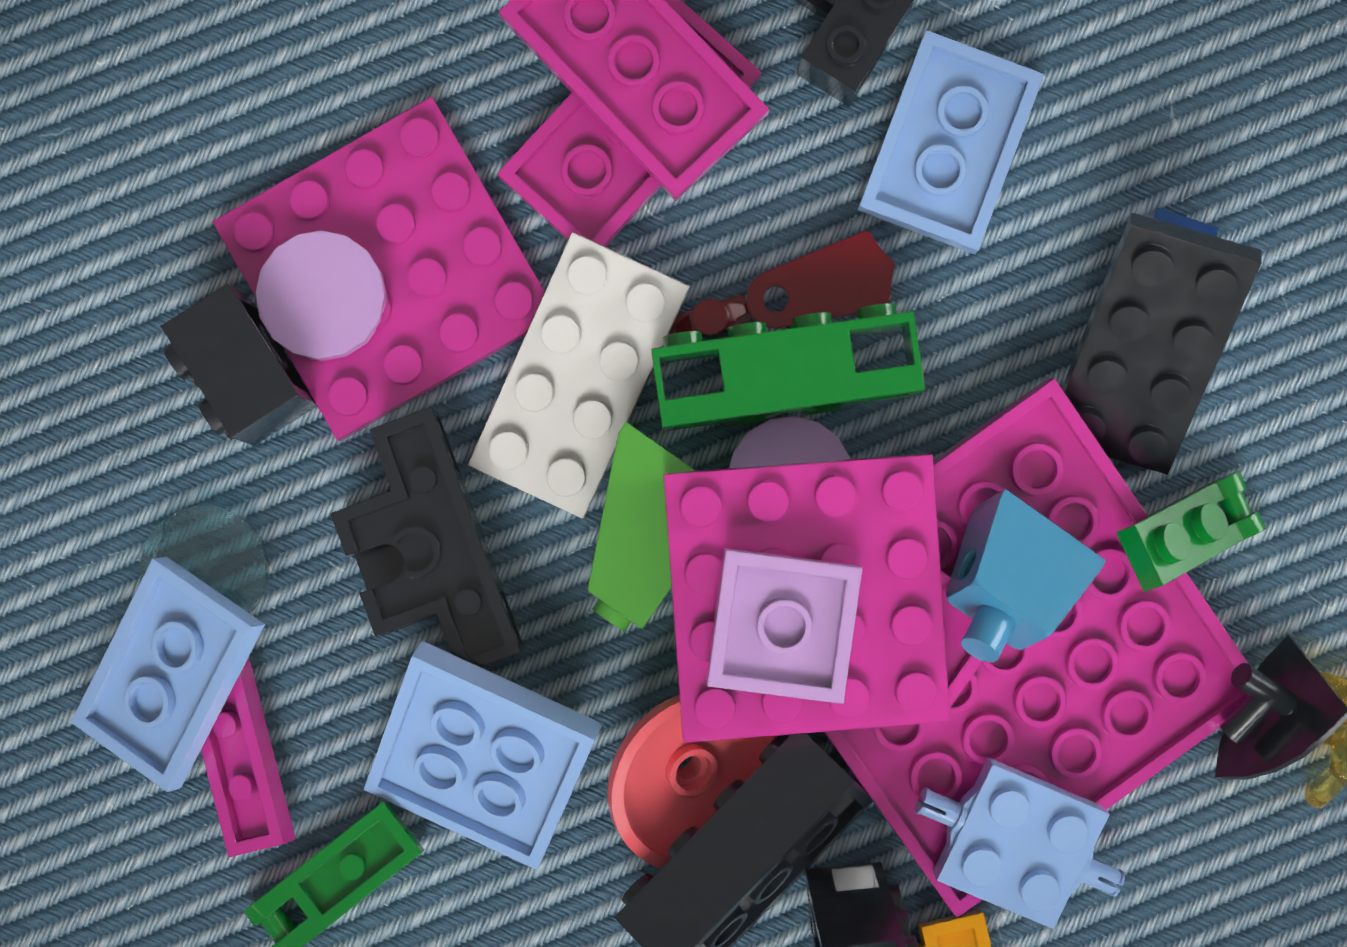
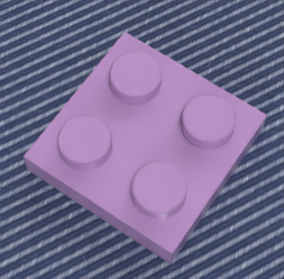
(783, 625)

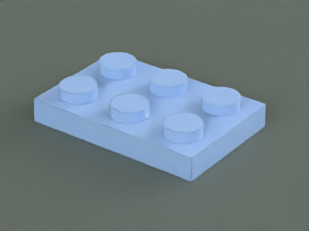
(950, 142)
(167, 673)

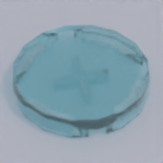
(216, 549)

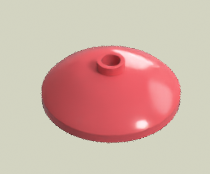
(657, 801)

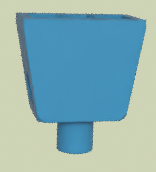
(1016, 576)

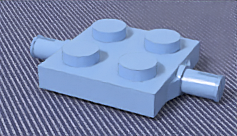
(1020, 842)

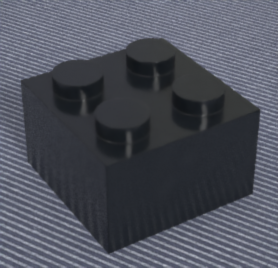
(237, 366)

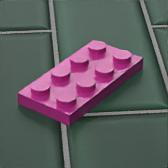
(643, 80)
(581, 174)

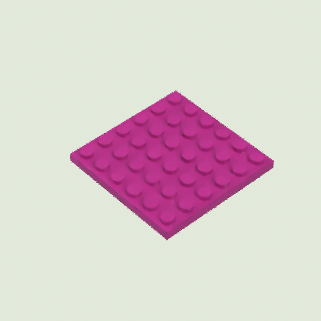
(1098, 700)

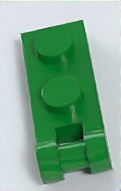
(1190, 531)
(337, 877)

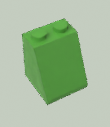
(632, 544)

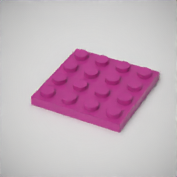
(443, 251)
(832, 511)

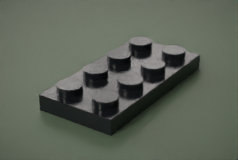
(1157, 337)

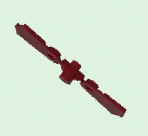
(827, 280)

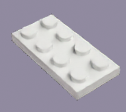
(578, 375)

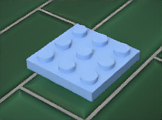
(480, 755)

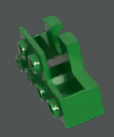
(788, 369)

